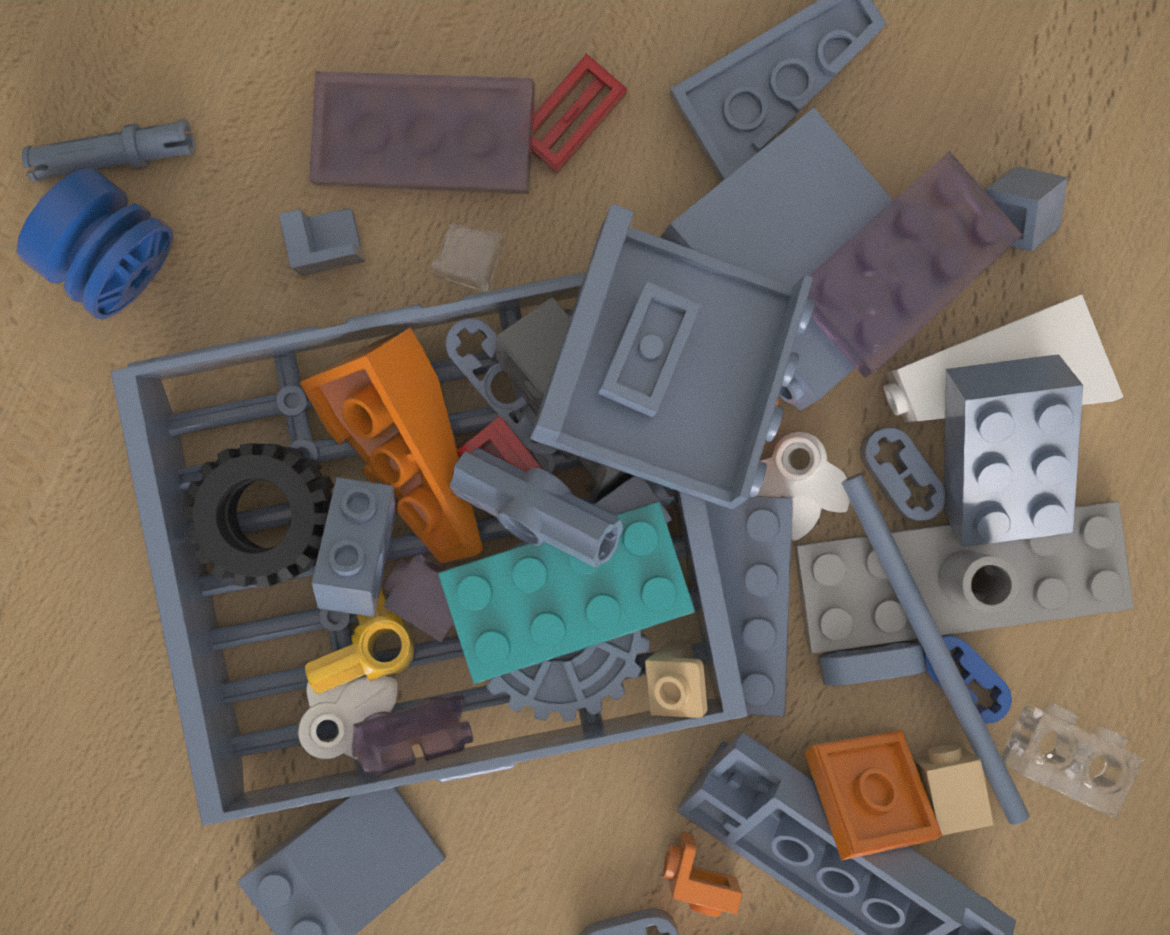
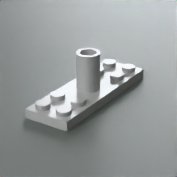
(1018, 583)

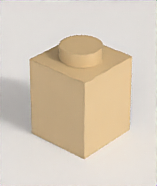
(955, 788)

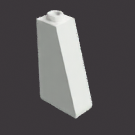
(1060, 329)

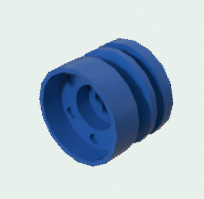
(94, 242)

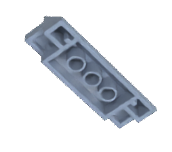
(780, 826)

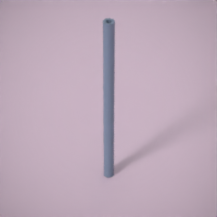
(935, 648)

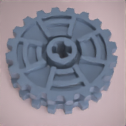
(574, 678)

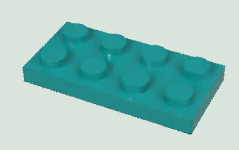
(547, 603)

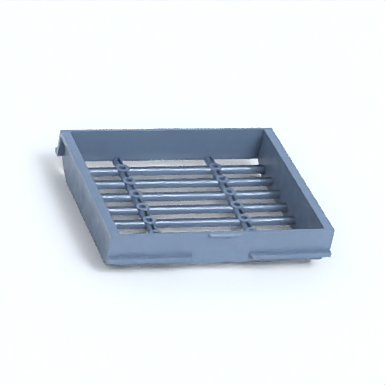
(186, 589)

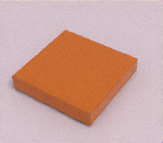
(872, 794)

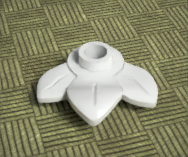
(811, 488)
(344, 706)

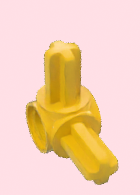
(358, 657)

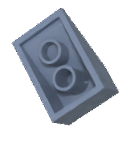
(342, 866)

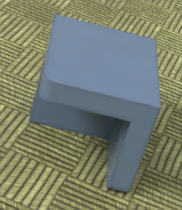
(1031, 202)
(321, 240)

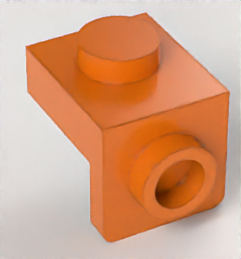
(703, 889)

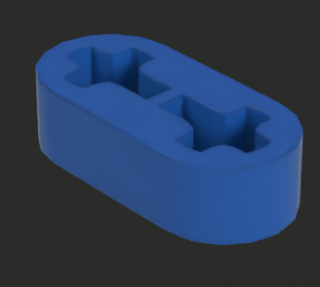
(981, 673)

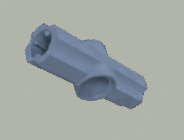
(536, 507)

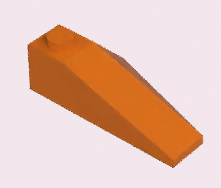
(397, 421)

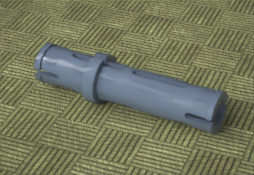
(130, 146)

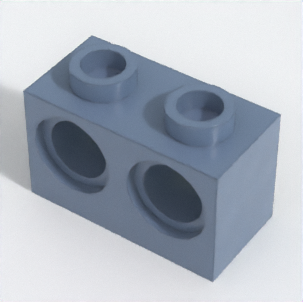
(354, 547)

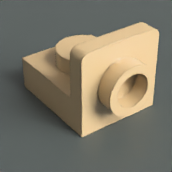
(676, 681)

